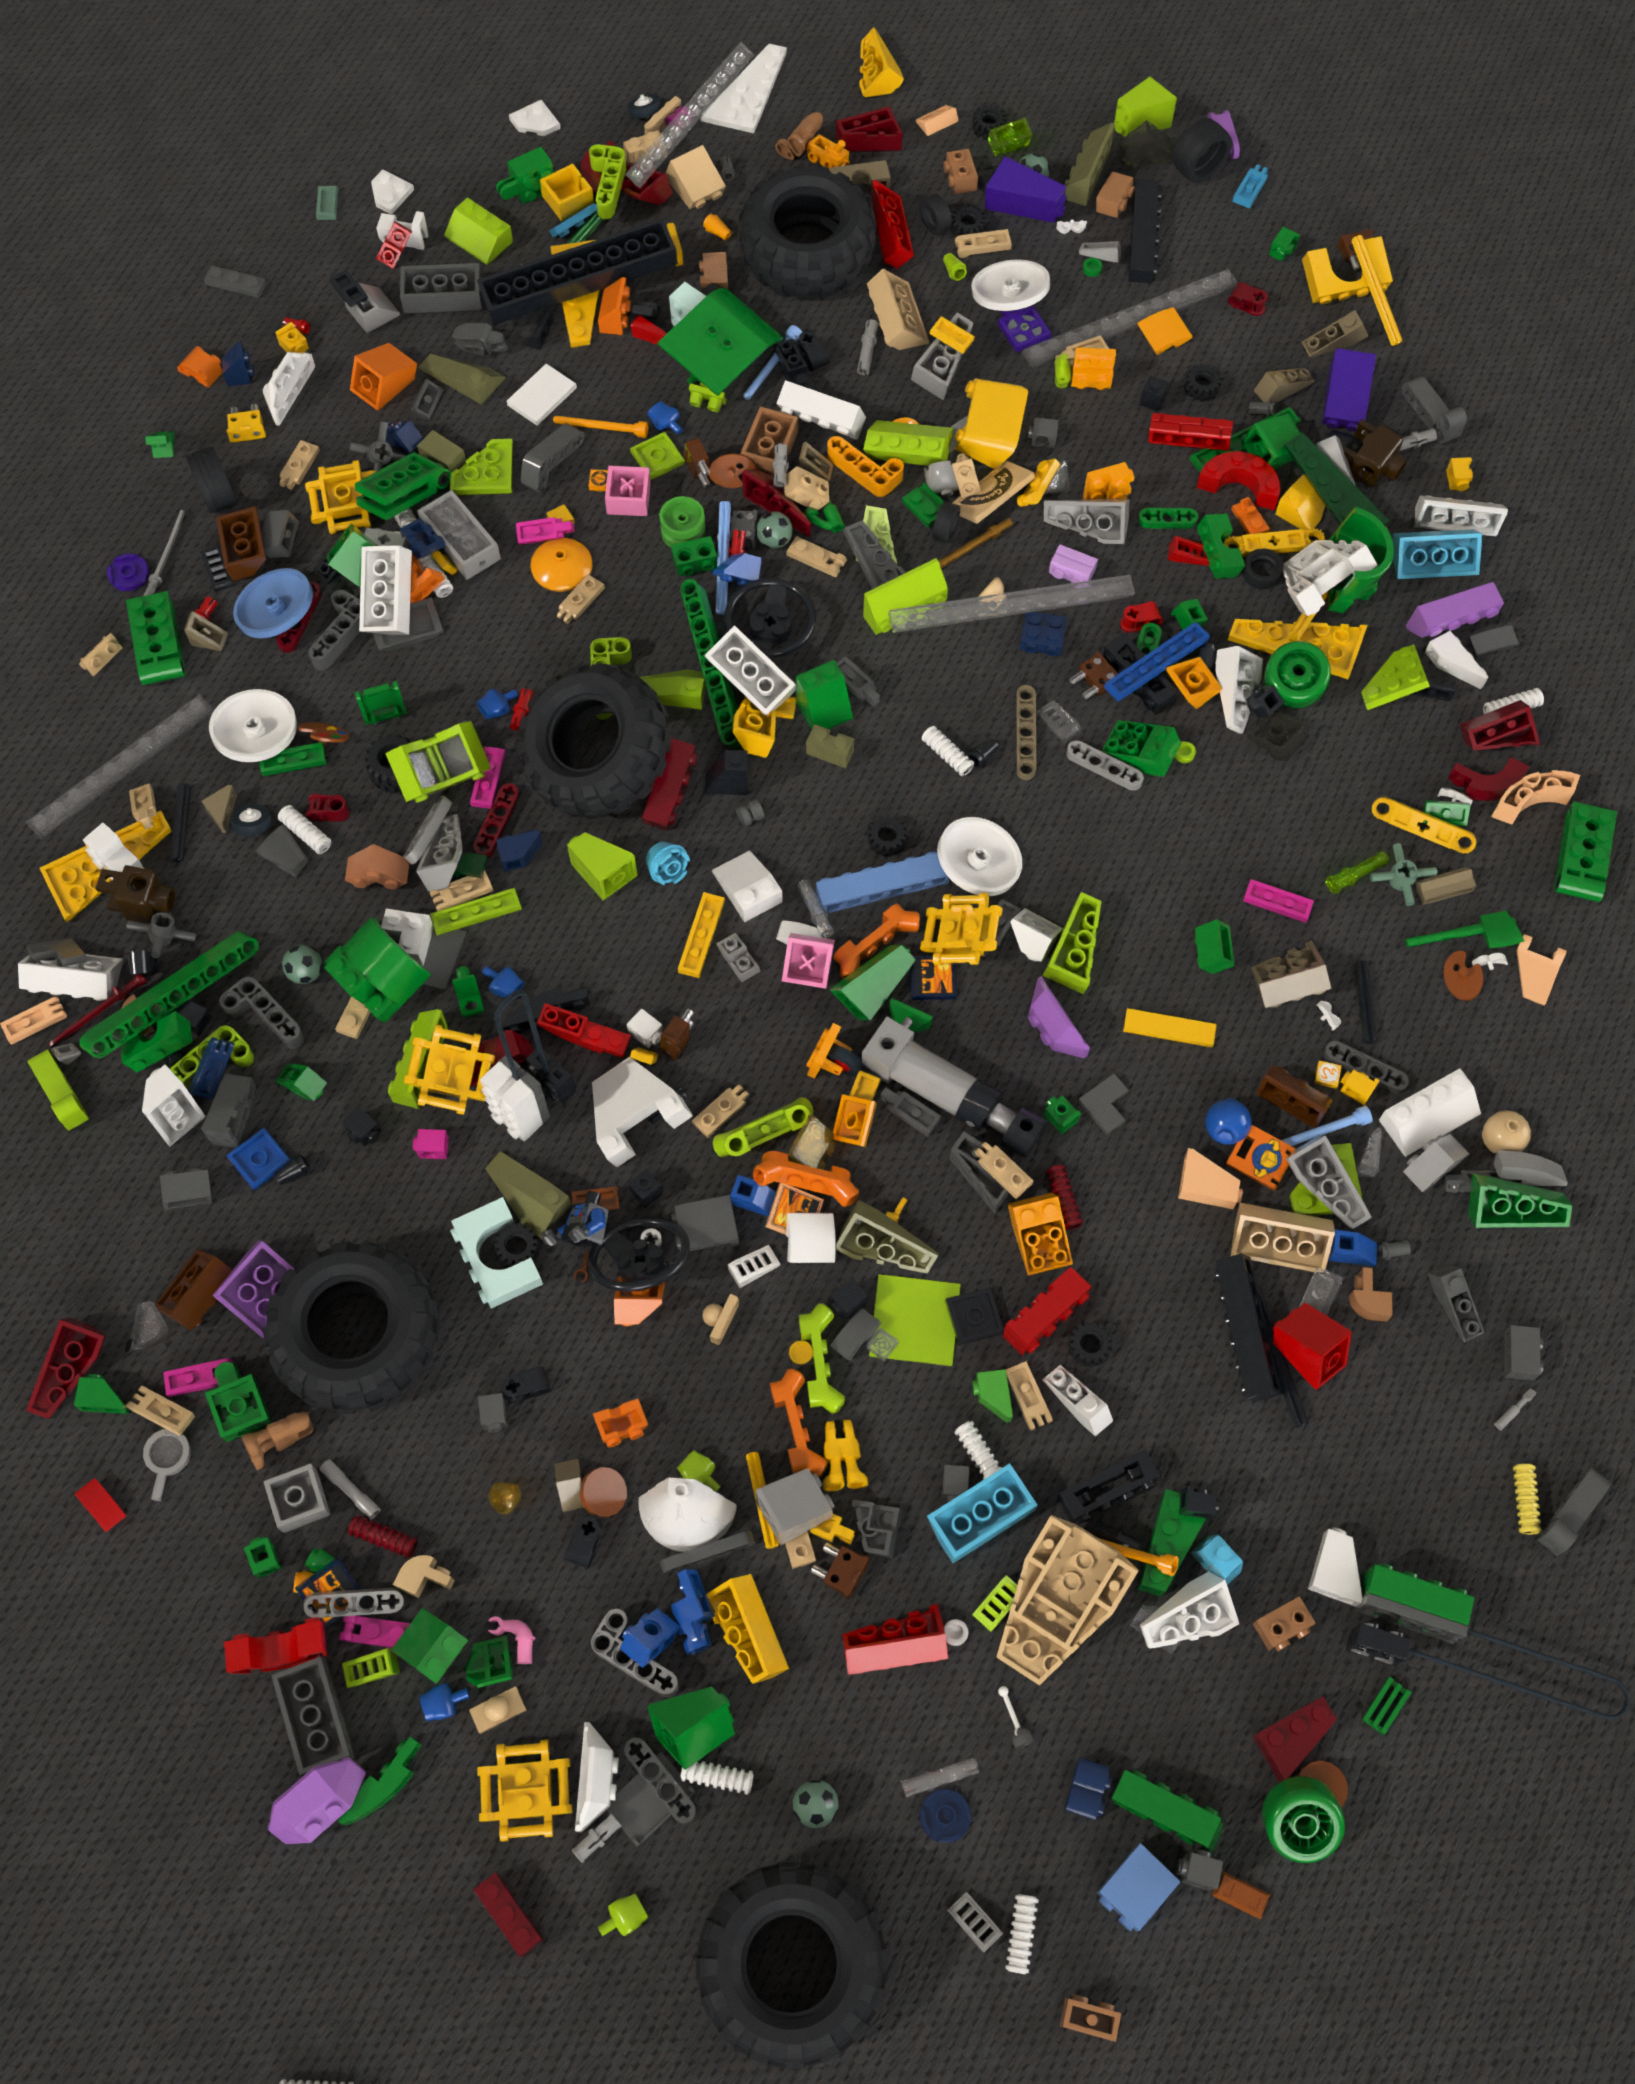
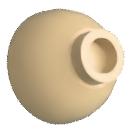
(993, 588)

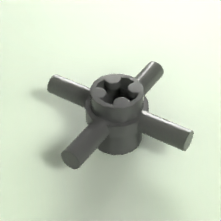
(374, 457)
(161, 931)

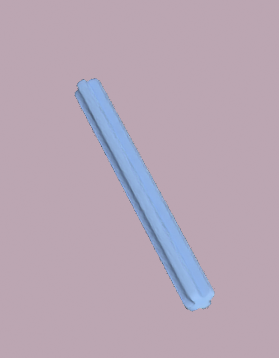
(723, 554)

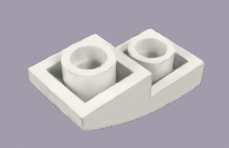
(788, 927)

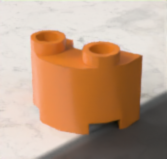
(201, 366)
(621, 1423)

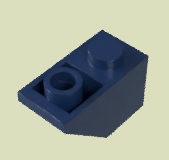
(237, 367)
(403, 436)
(518, 849)

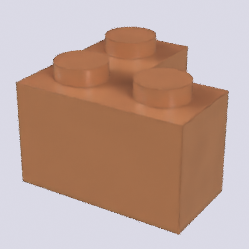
(378, 866)

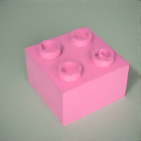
(627, 491)
(808, 960)

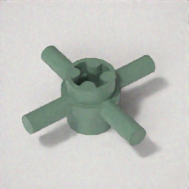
(1399, 870)

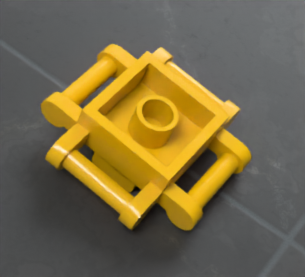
(338, 496)
(962, 929)
(448, 1069)
(524, 1790)

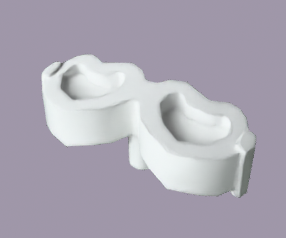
(1065, 227)
(1455, 795)
(1493, 958)

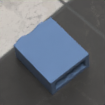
(1137, 1888)

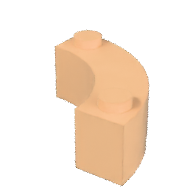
(1535, 789)

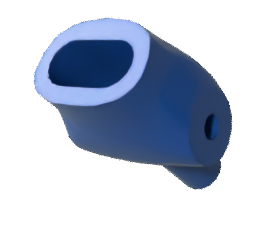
(664, 416)
(495, 704)
(503, 982)
(440, 1702)

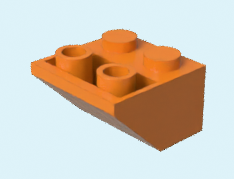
(614, 308)

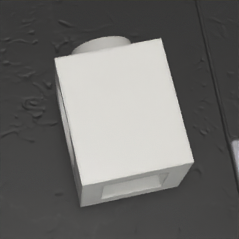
(645, 1028)

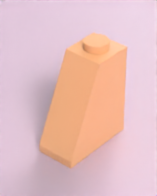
(1207, 1182)

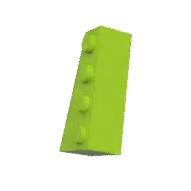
(1073, 953)

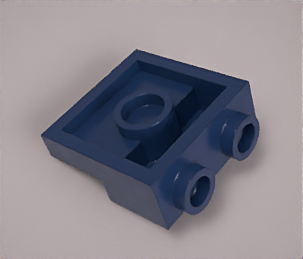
(1043, 633)

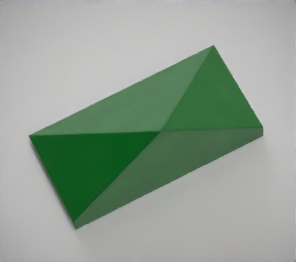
(920, 1020)

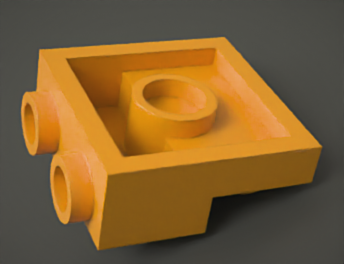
(1093, 368)
(1109, 482)

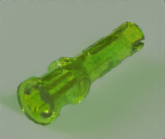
(1349, 876)

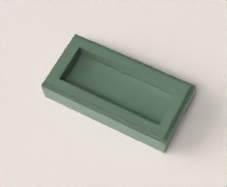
(327, 203)

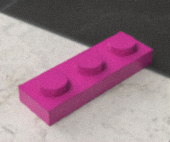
(486, 787)
(1278, 901)

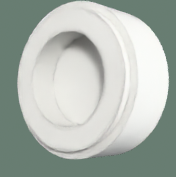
(956, 1632)

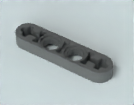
(1366, 1064)
(707, 1552)
(660, 1780)

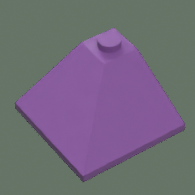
(252, 1284)

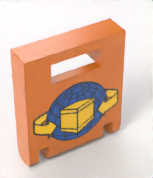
(1264, 1159)

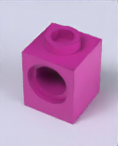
(431, 1144)

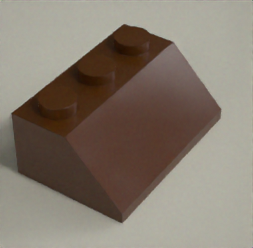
(241, 542)
(1294, 1096)
(192, 1290)

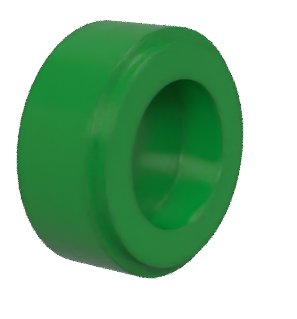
(1092, 267)

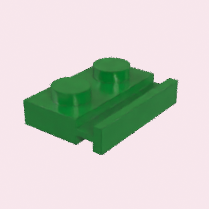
(923, 504)

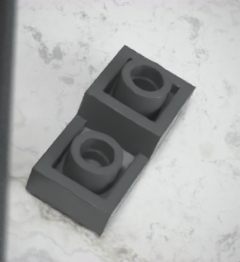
(1494, 640)
(854, 1334)

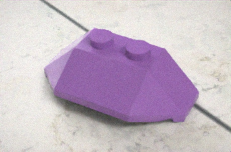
(1054, 1023)
(315, 1801)

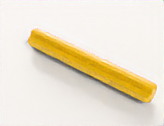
(1302, 624)
(758, 1481)

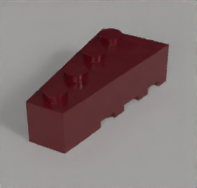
(669, 788)

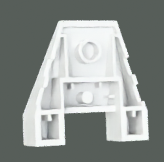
(1321, 568)
(626, 1098)

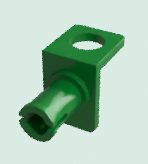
(467, 991)

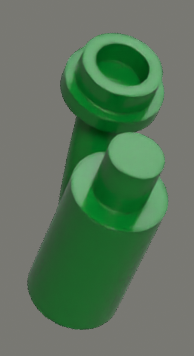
(834, 520)

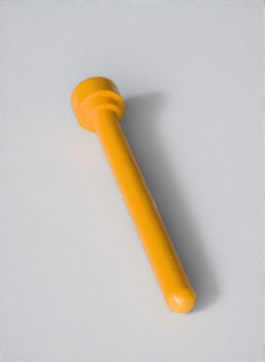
(639, 429)
(1166, 1563)

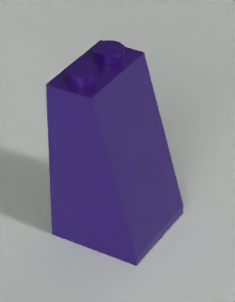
(1024, 193)
(1348, 388)

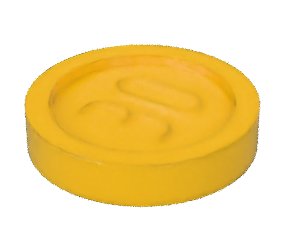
(801, 1352)

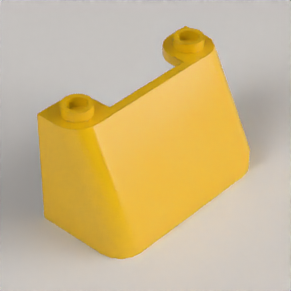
(992, 421)

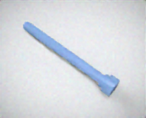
(792, 332)
(1360, 1116)

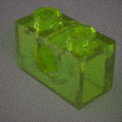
(1009, 137)

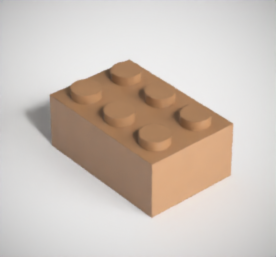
(767, 431)

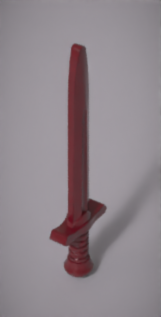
(119, 994)

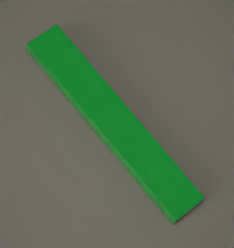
(1201, 457)

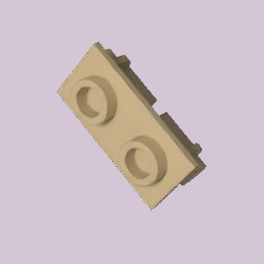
(966, 476)
(101, 654)

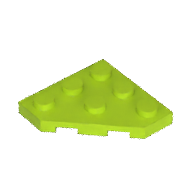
(486, 470)
(1396, 678)
(1306, 1203)

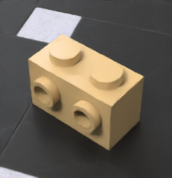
(806, 488)

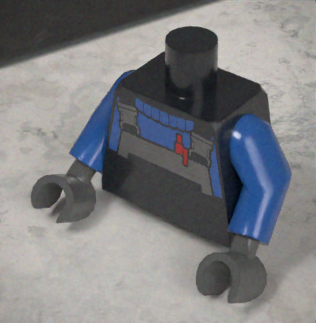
(584, 1225)

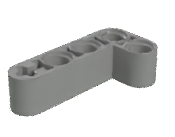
(630, 1668)

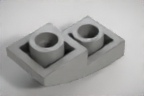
(738, 958)

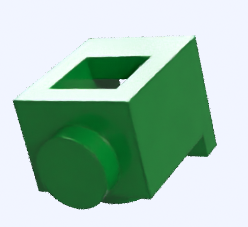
(1284, 244)
(1188, 613)
(1059, 1120)
(255, 1550)

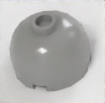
(941, 478)

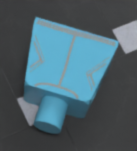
(1218, 1558)

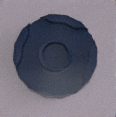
(951, 1820)

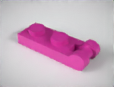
(192, 1378)
(373, 1631)

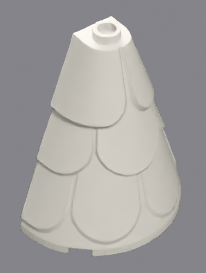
(685, 1514)

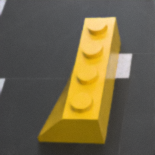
(747, 1628)

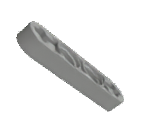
(1106, 762)
(427, 830)
(353, 1598)

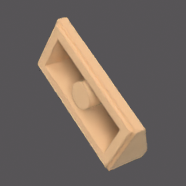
(937, 119)

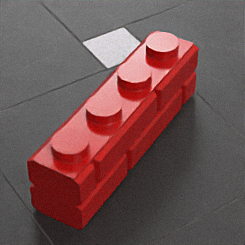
(1190, 431)

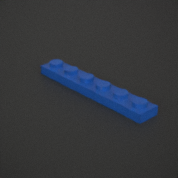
(1156, 661)

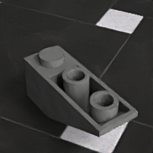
(1456, 1300)

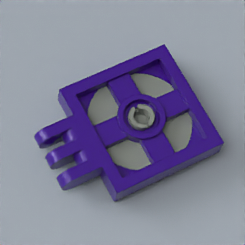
(1023, 328)

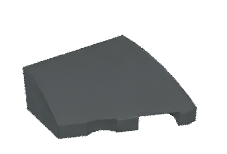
(283, 851)
(878, 1527)

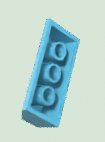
(1437, 553)
(981, 1513)

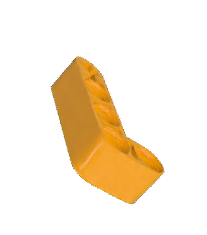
(874, 478)

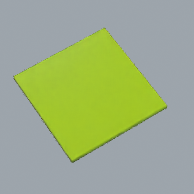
(917, 1317)

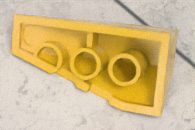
(879, 68)
(1301, 505)
(754, 729)

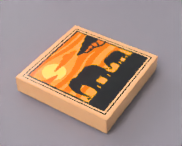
(790, 1201)

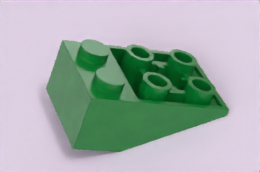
(1143, 746)

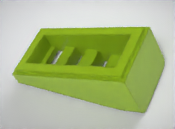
(1011, 1585)
(391, 1665)

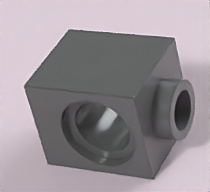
(1043, 432)
(492, 1412)
(954, 1481)

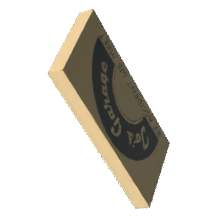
(995, 490)

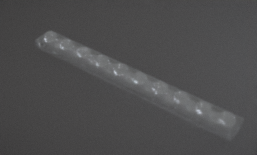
(119, 766)

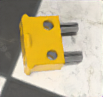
(245, 425)

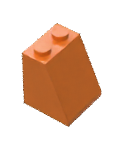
(381, 374)

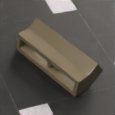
(1445, 885)

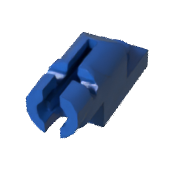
(692, 1612)

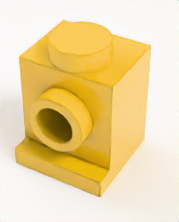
(291, 339)
(1459, 473)
(1358, 1086)

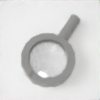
(165, 1455)

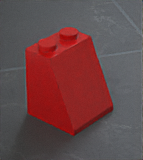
(1313, 1344)

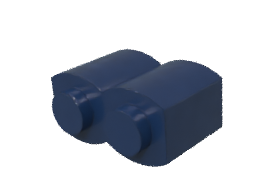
(1087, 1789)

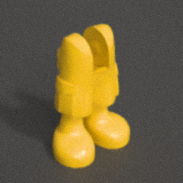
(840, 1450)

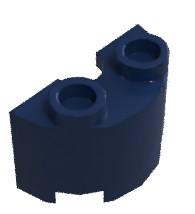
(422, 538)

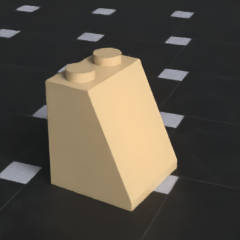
(695, 178)

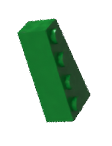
(1513, 1204)
(1168, 1810)

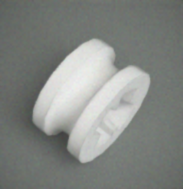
(655, 1234)

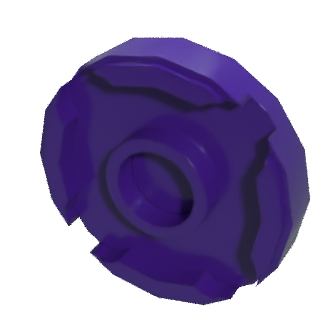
(128, 572)

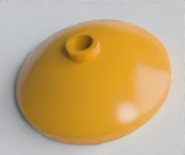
(564, 572)

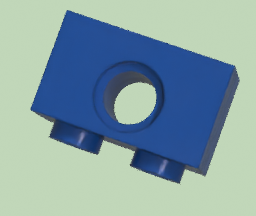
(649, 1637)

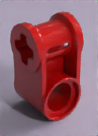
(1140, 615)

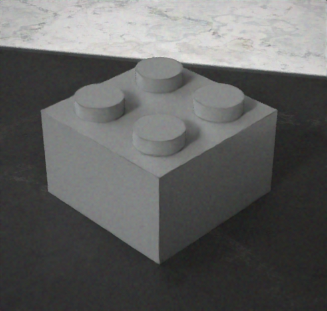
(297, 1498)

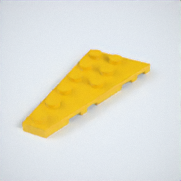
(580, 311)
(1337, 642)
(75, 876)

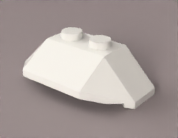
(287, 383)
(596, 1778)

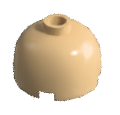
(1506, 1132)

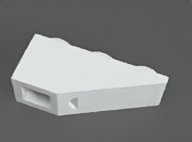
(1453, 658)
(1079, 1400)

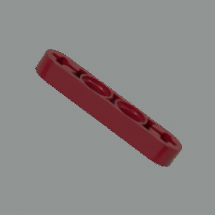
(296, 634)
(498, 821)

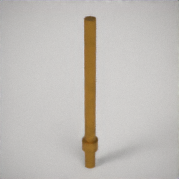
(992, 532)

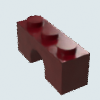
(508, 1915)

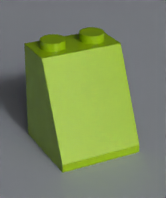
(1142, 103)
(601, 864)

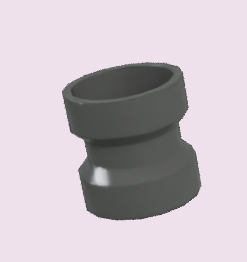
(750, 812)

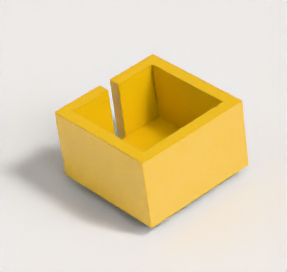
(566, 192)

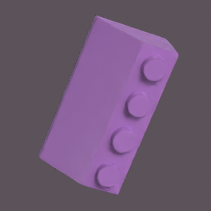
(1455, 611)

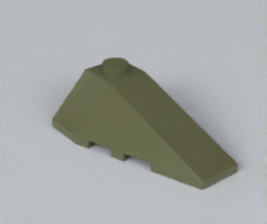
(467, 378)

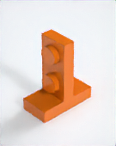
(423, 581)

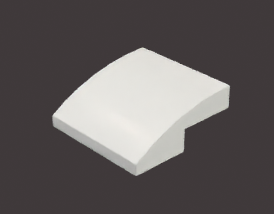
(810, 1237)

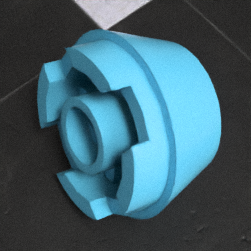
(667, 862)

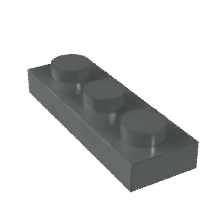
(235, 281)

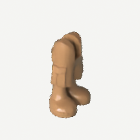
(798, 140)
(278, 1435)

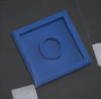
(258, 1158)

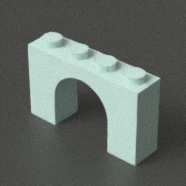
(496, 1285)

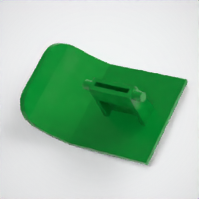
(719, 340)

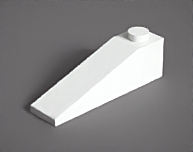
(1237, 675)
(1193, 1612)

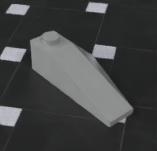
(441, 855)
(1324, 1175)

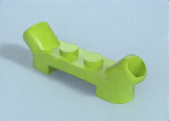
(763, 1129)
(819, 1391)

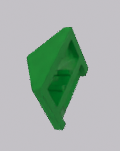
(490, 1662)

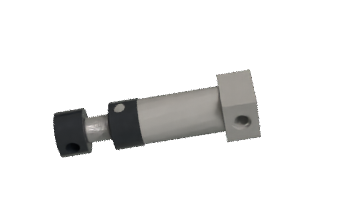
(972, 1101)

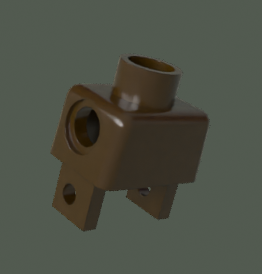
(1377, 456)
(136, 905)

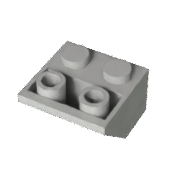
(374, 310)

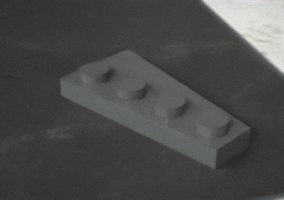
(872, 557)

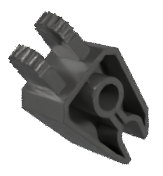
(479, 339)

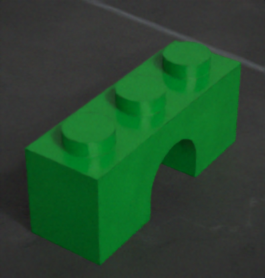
(1222, 560)
(171, 1035)

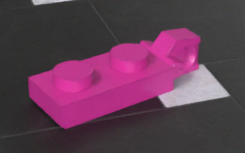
(542, 530)

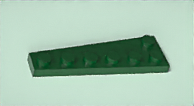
(1328, 481)

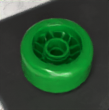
(1298, 690)
(1303, 1819)

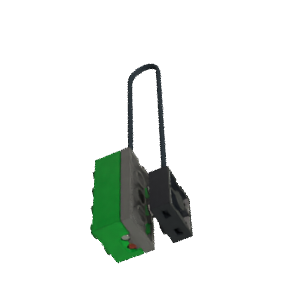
(1436, 1613)

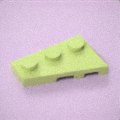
(878, 523)

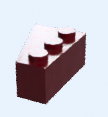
(870, 131)
(1503, 727)
(519, 1048)
(1293, 1737)

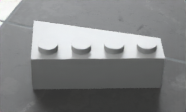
(939, 363)

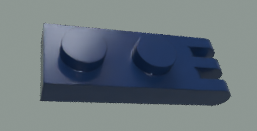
(211, 1068)

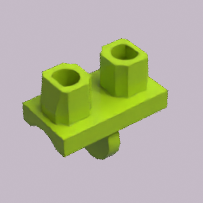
(701, 392)

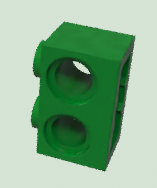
(698, 553)

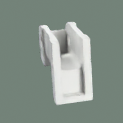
(418, 229)

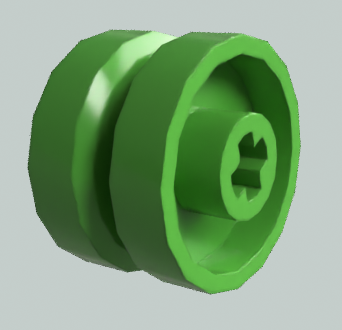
(682, 520)

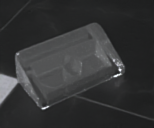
(1322, 1290)

